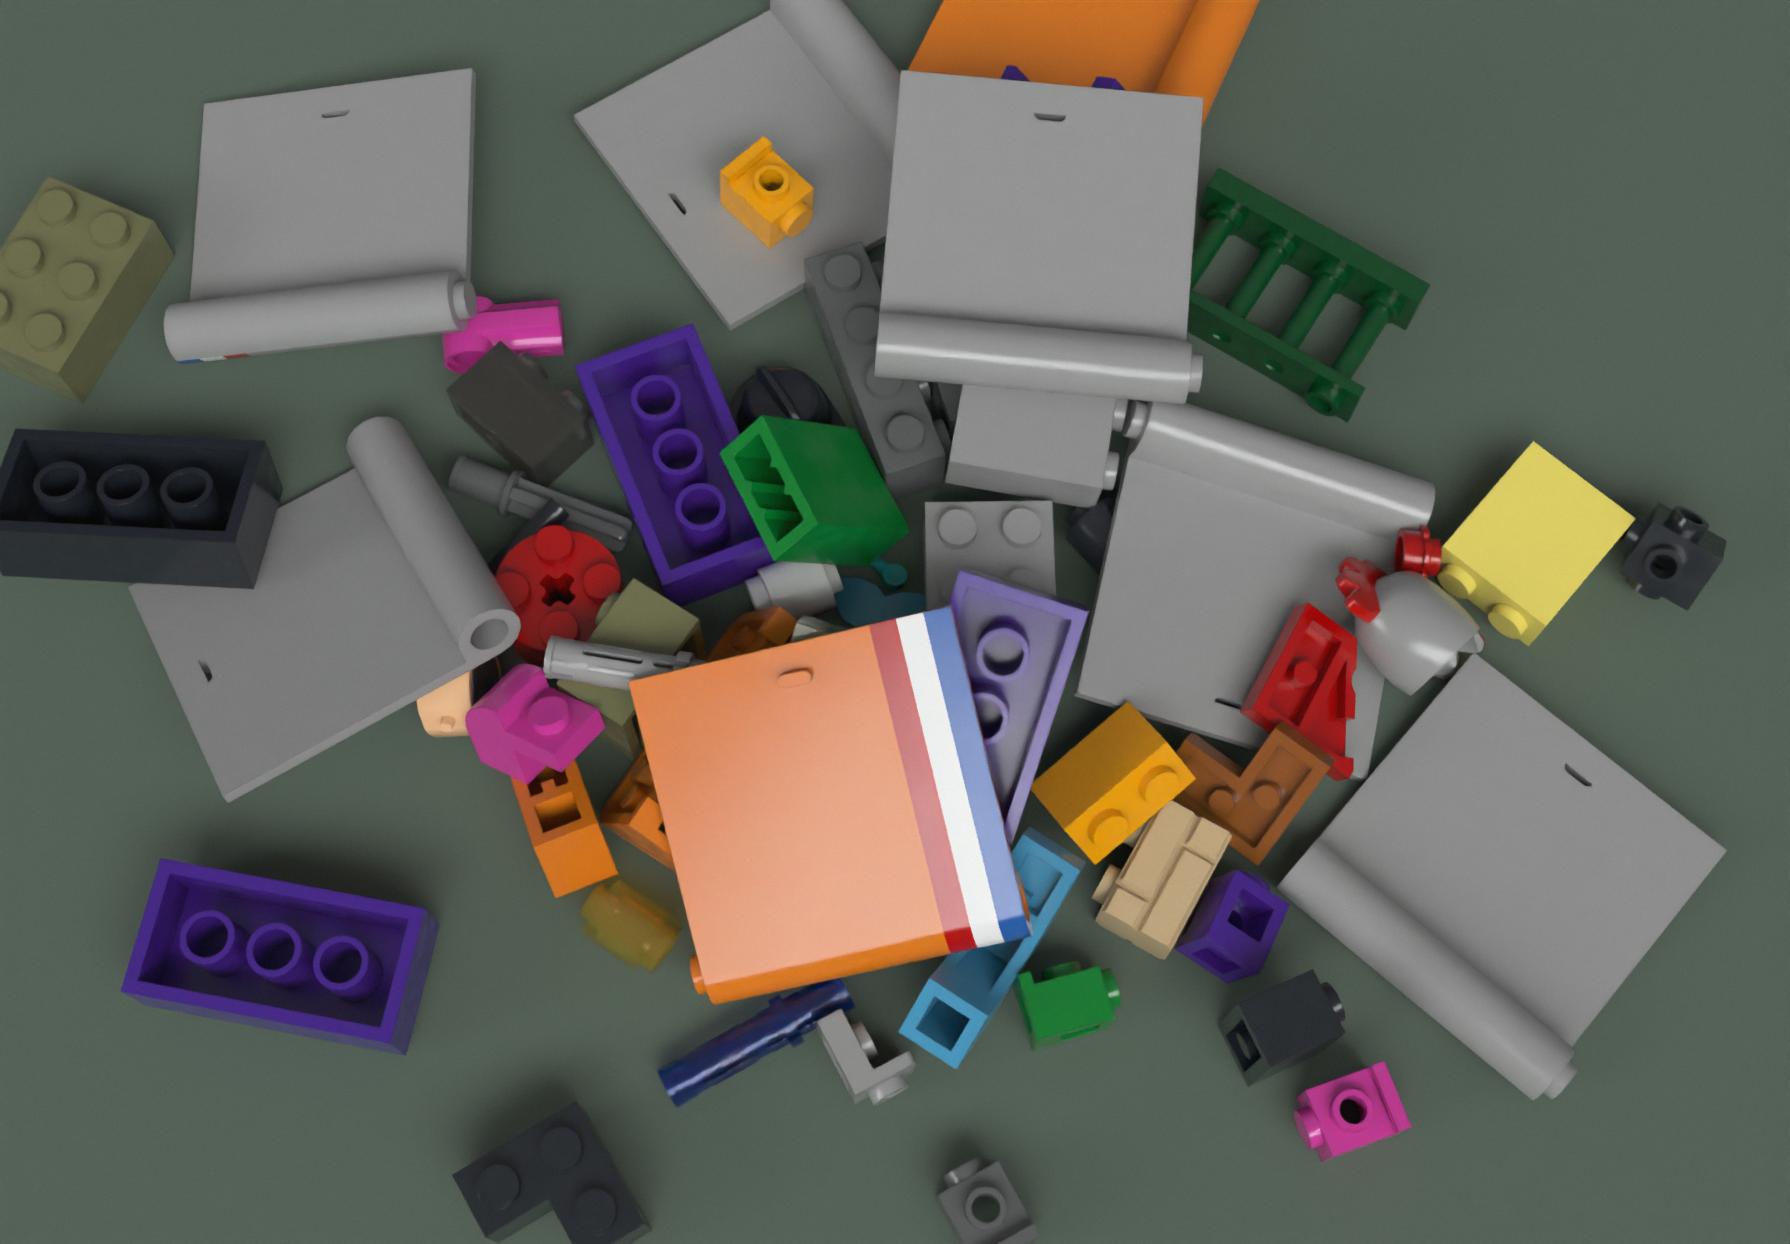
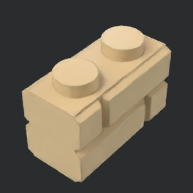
(1161, 878)

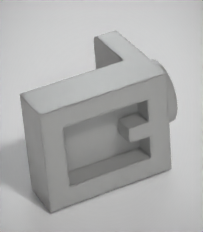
(851, 1051)

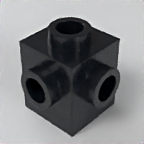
(1670, 554)

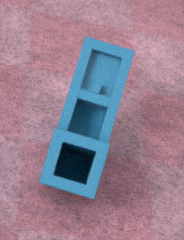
(975, 982)

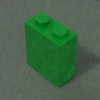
(814, 492)

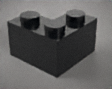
(554, 1168)

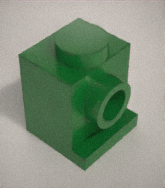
(1066, 1003)

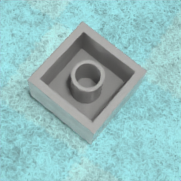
(991, 537)

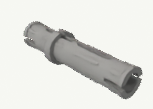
(607, 664)

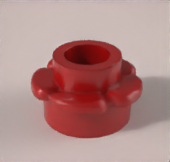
(1417, 552)

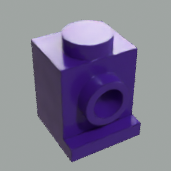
(1243, 943)

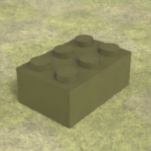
(74, 286)

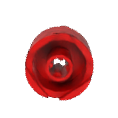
(552, 568)

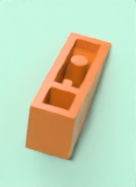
(564, 829)

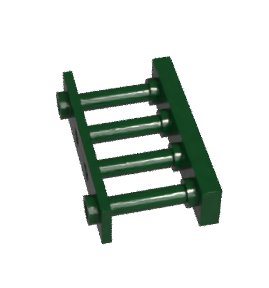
(1316, 251)

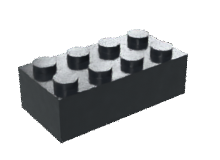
(136, 508)

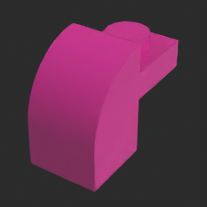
(529, 725)

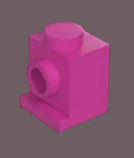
(1377, 1103)

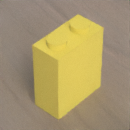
(1530, 544)

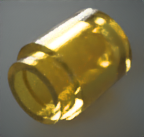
(629, 926)

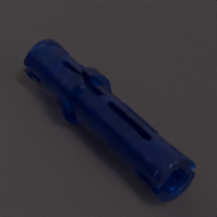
(753, 1039)

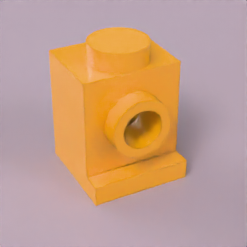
(766, 194)

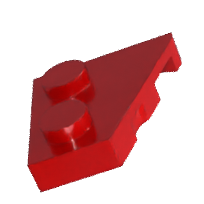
(1309, 684)

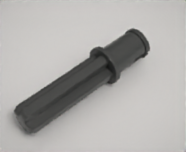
(525, 498)

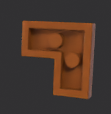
(1256, 800)

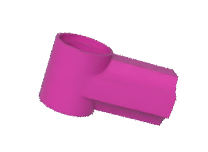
(520, 326)

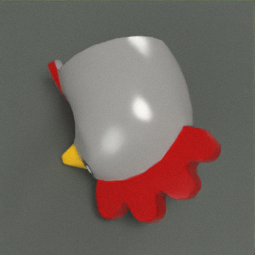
(1406, 623)

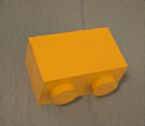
(1112, 782)

